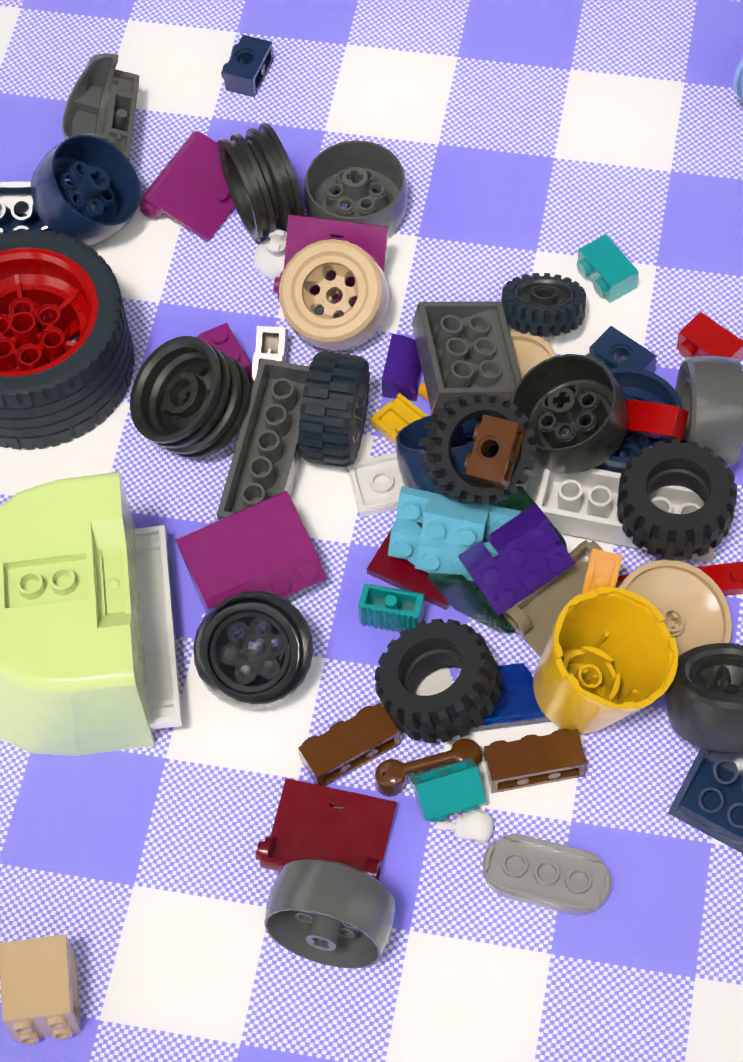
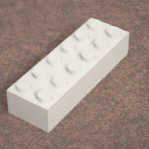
(587, 505)

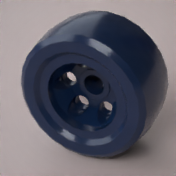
(98, 177)
(408, 452)

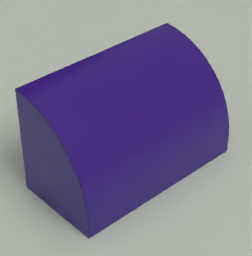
(402, 369)

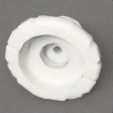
(271, 254)

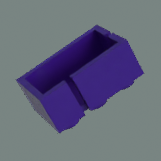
(526, 560)

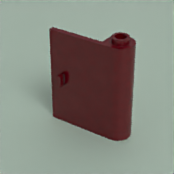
(328, 826)

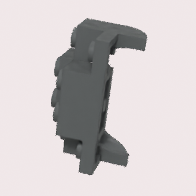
(95, 115)

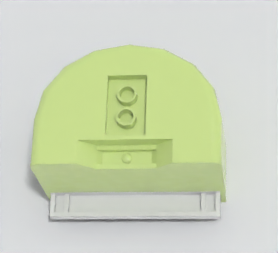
(84, 621)

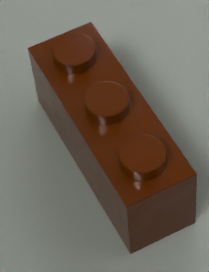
(349, 745)
(534, 760)

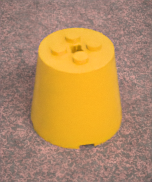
(604, 660)

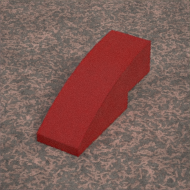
(656, 419)

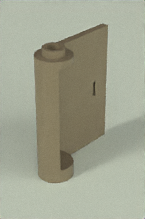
(537, 613)

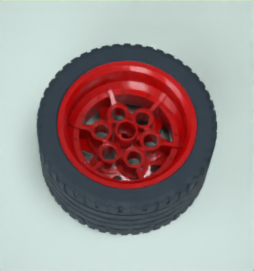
(47, 298)

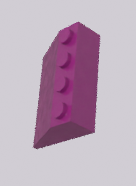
(251, 551)

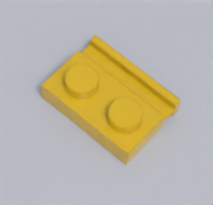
(395, 417)

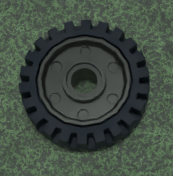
(544, 304)

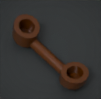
(392, 773)

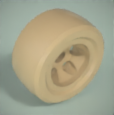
(310, 269)

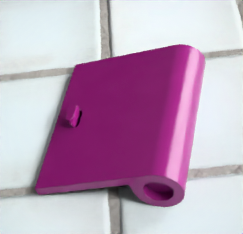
(191, 188)
(308, 230)

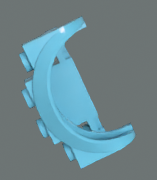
(446, 530)

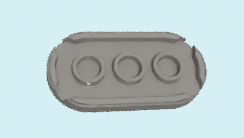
(547, 874)

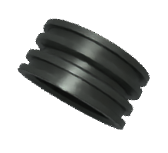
(260, 180)
(190, 397)

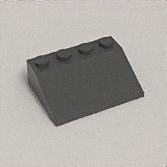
(464, 350)

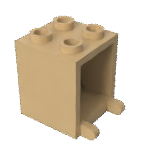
(39, 989)

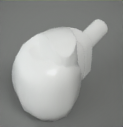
(471, 826)

